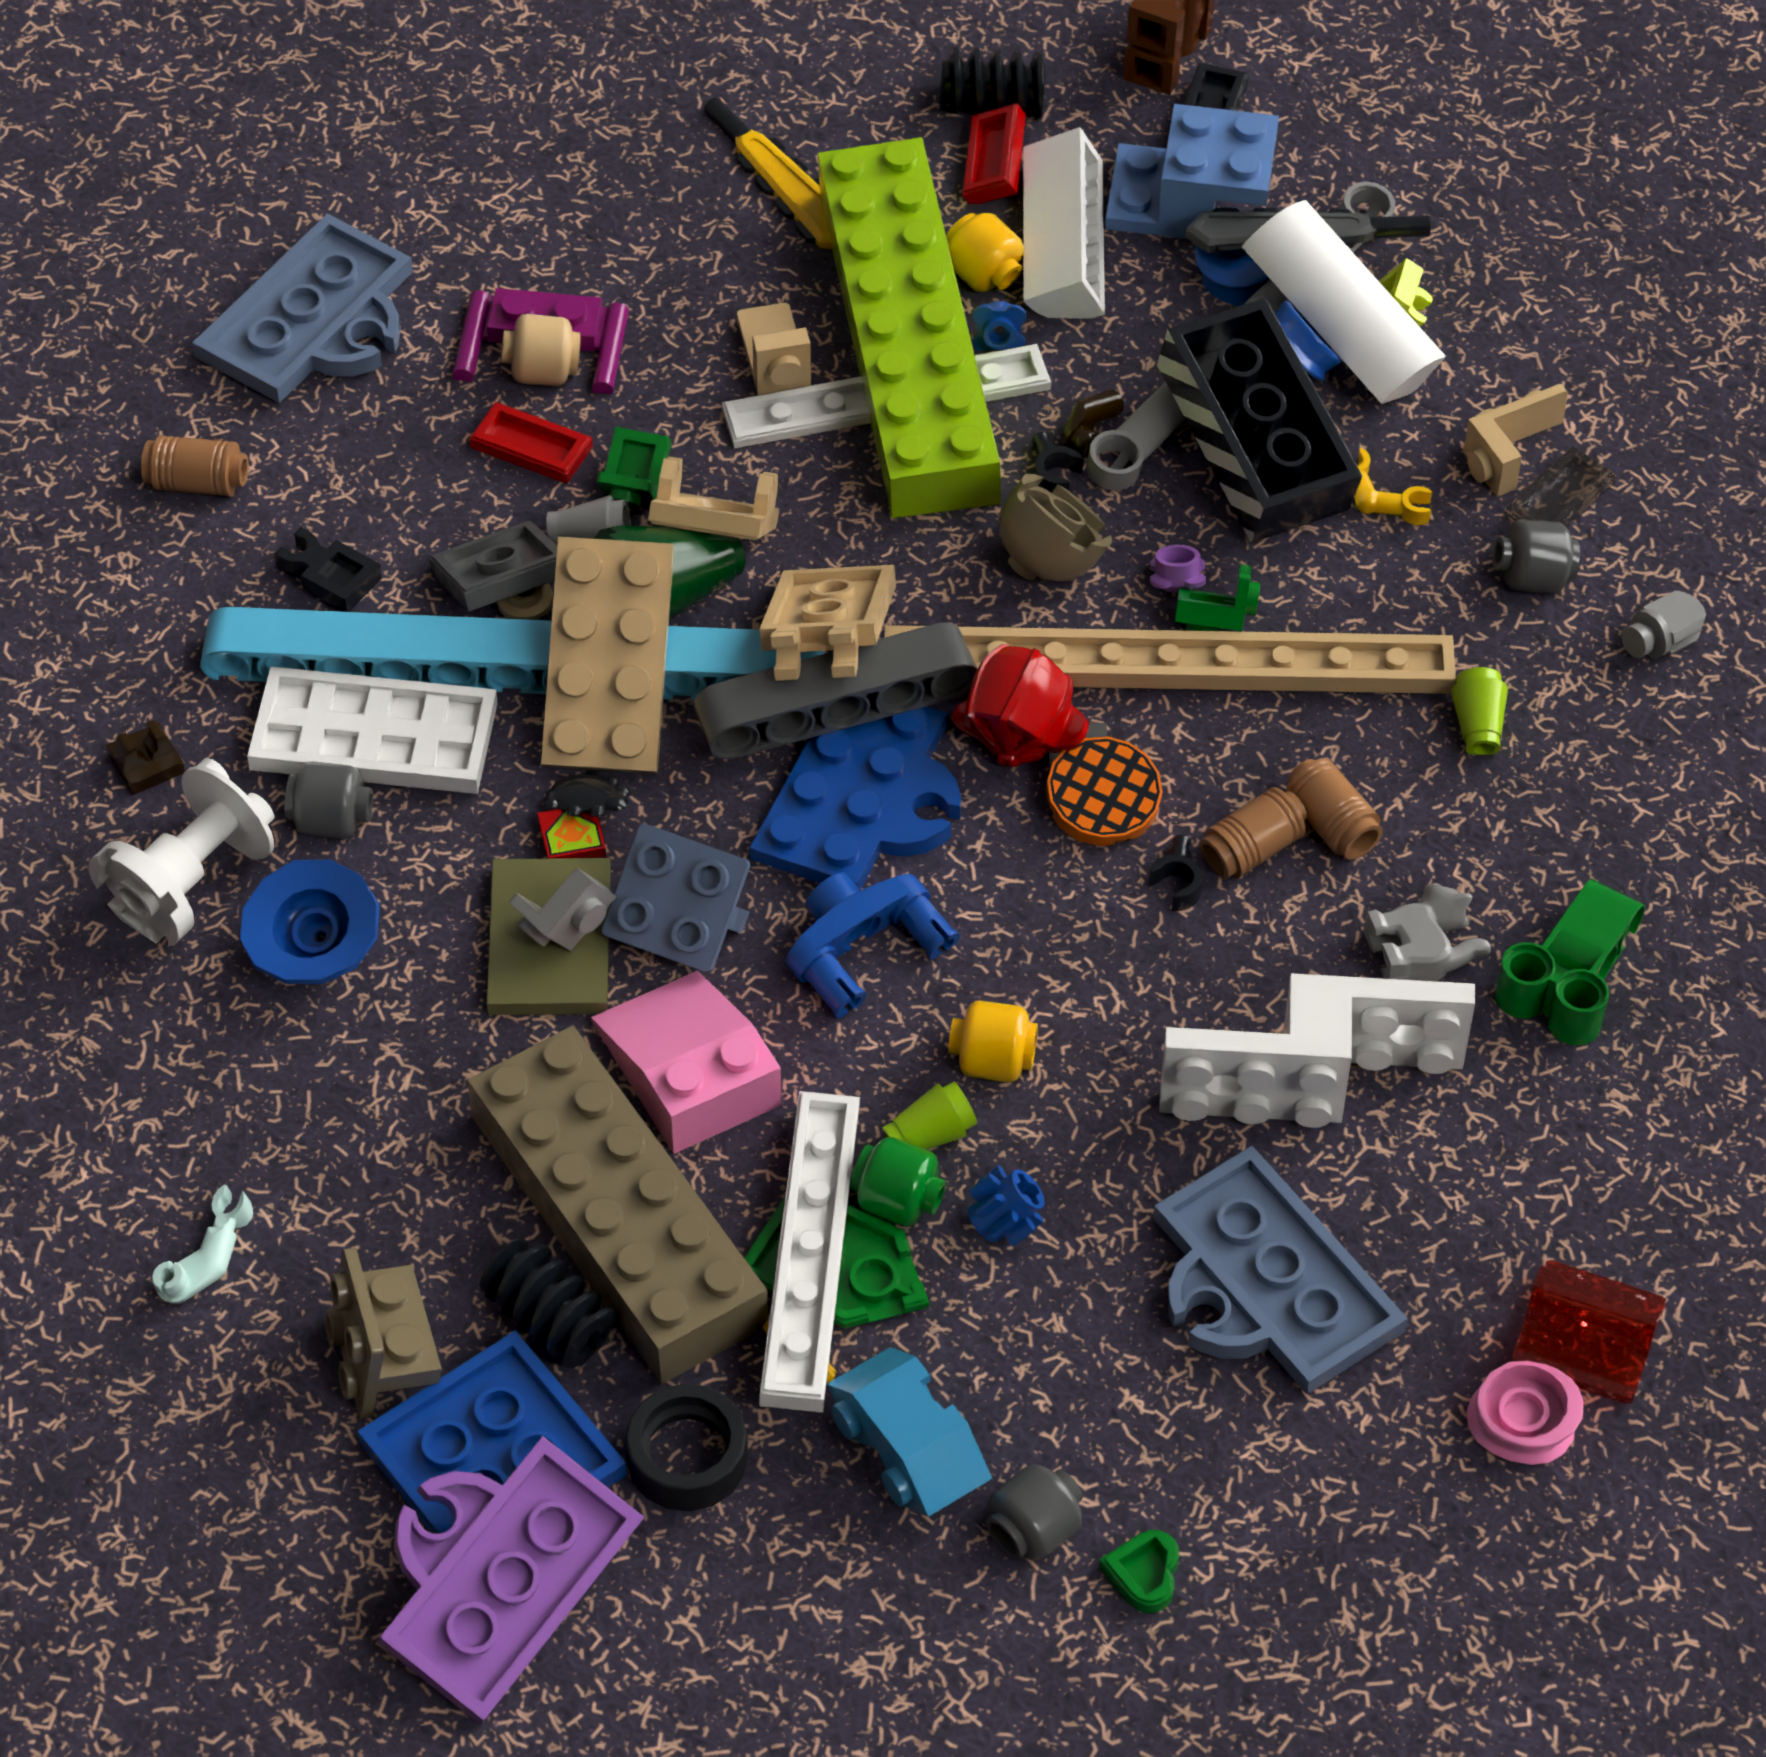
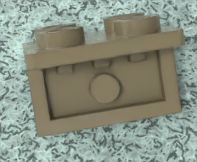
(380, 1331)

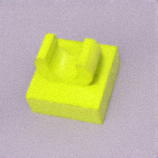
(1403, 286)

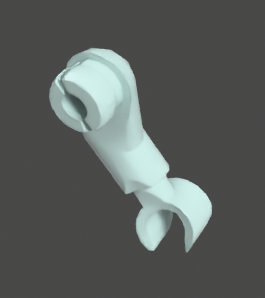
(207, 1265)

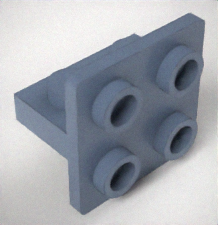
(677, 898)

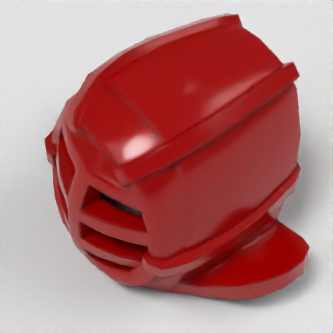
(1021, 707)

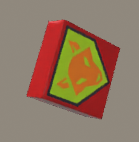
(571, 836)

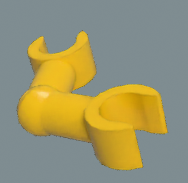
(1373, 501)

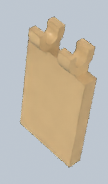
(825, 613)

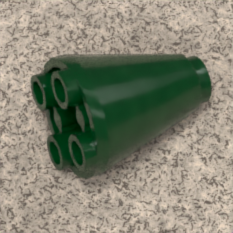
(700, 560)

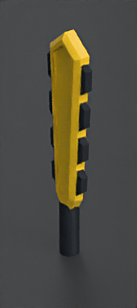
(776, 174)

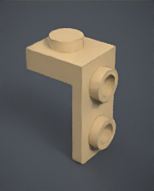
(775, 348)
(1493, 431)

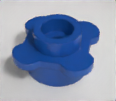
(998, 314)

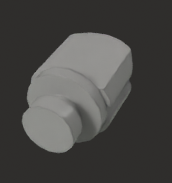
(1664, 626)

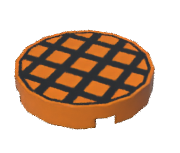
(1104, 791)

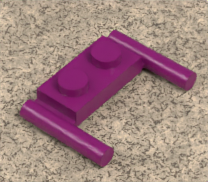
(598, 327)

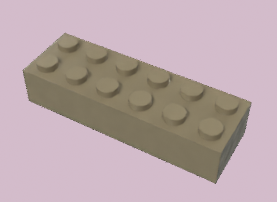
(618, 1204)

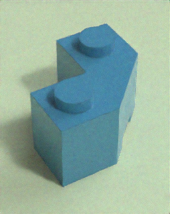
(923, 1447)

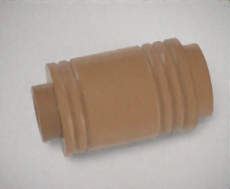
(194, 465)
(1335, 808)
(1254, 833)

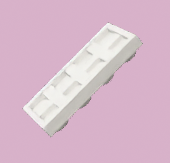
(381, 726)

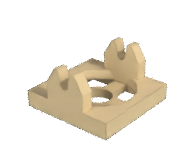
(713, 514)

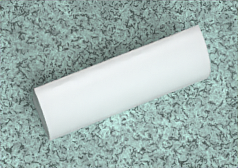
(1063, 227)
(1344, 302)

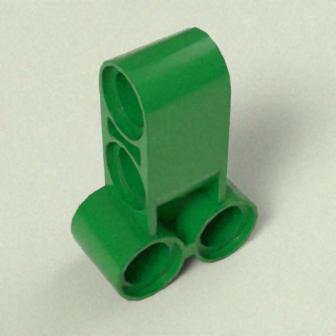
(1569, 969)

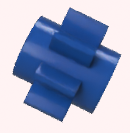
(1006, 1205)

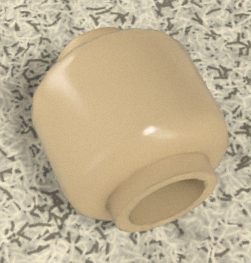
(541, 350)

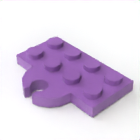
(501, 1572)

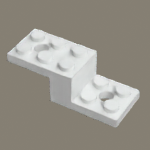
(1308, 1066)

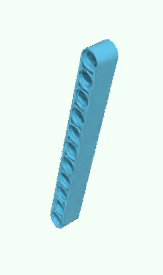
(447, 649)

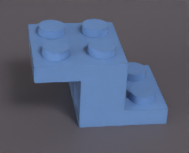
(1206, 159)

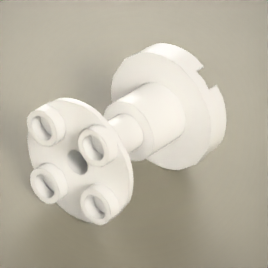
(153, 881)

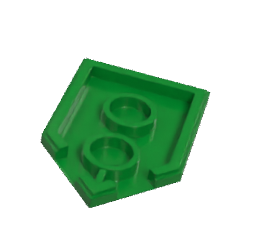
(874, 1274)

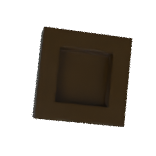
(145, 758)

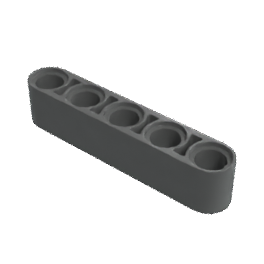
(891, 678)

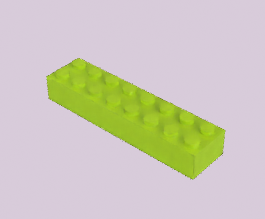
(909, 329)

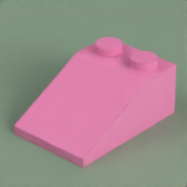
(691, 1060)

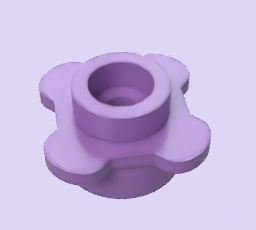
(1177, 568)

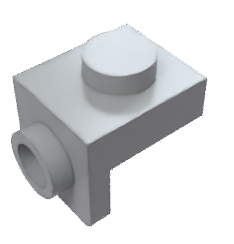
(569, 913)

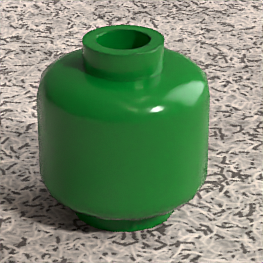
(897, 1181)

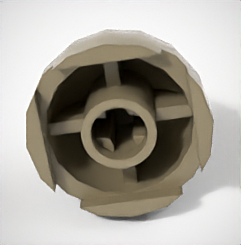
(1050, 532)

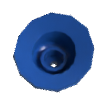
(299, 905)

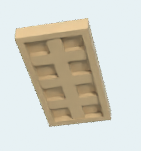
(607, 655)

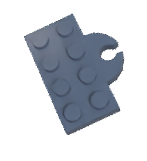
(311, 312)
(1270, 1275)

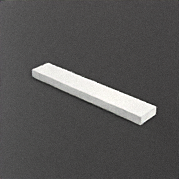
(844, 405)
(810, 1253)

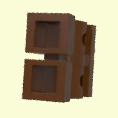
(1159, 36)

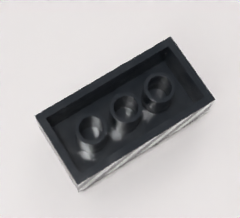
(1258, 420)

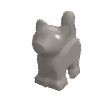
(1415, 938)

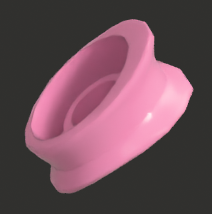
(1525, 1412)

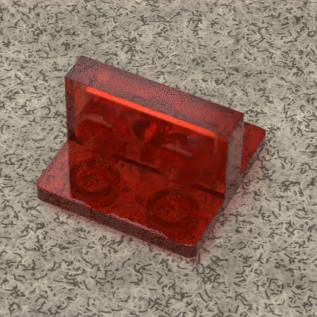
(1590, 1329)

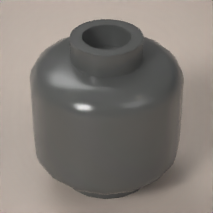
(1536, 556)
(327, 800)
(1034, 1512)

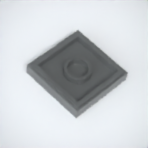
(496, 565)

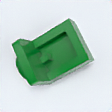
(634, 466)
(1213, 611)

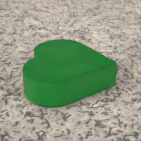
(1144, 1570)

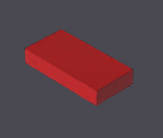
(994, 154)
(531, 442)

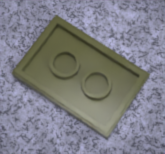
(535, 977)

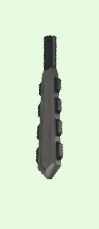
(1227, 229)

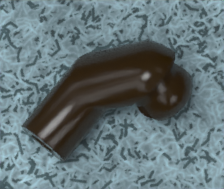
(1085, 414)

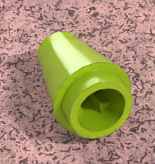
(1480, 708)
(934, 1118)

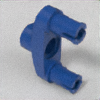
(848, 913)

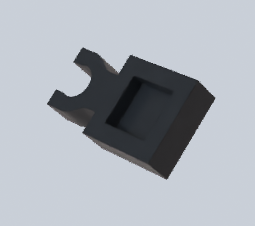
(331, 574)

